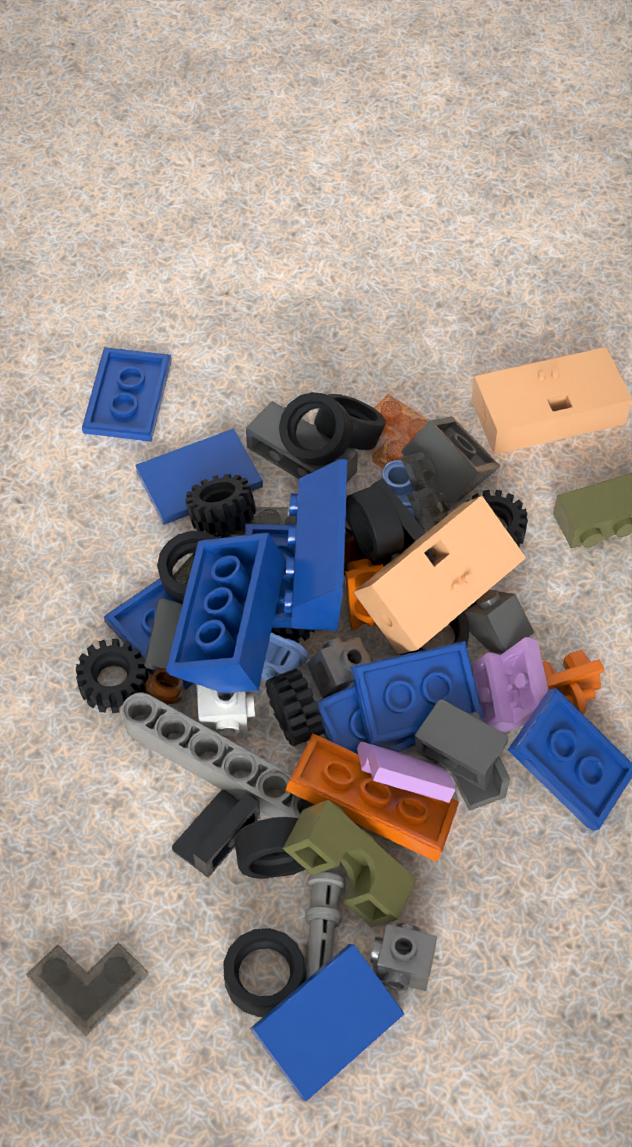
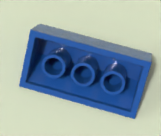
(319, 549)
(228, 613)

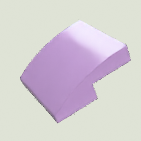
(510, 684)
(406, 772)

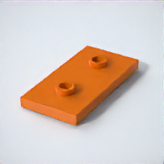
(391, 812)

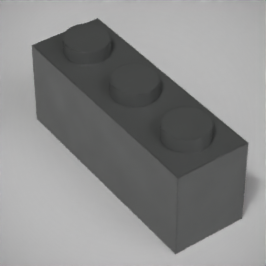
(265, 440)

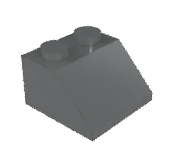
(456, 456)

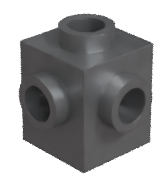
(332, 664)
(404, 957)

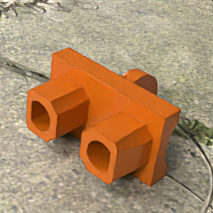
(358, 574)
(577, 680)

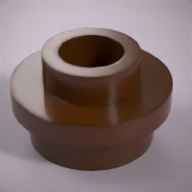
(165, 687)

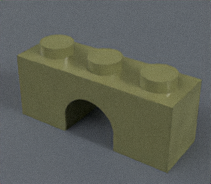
(376, 880)

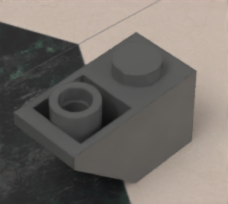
(498, 620)

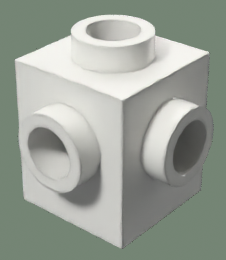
(225, 711)

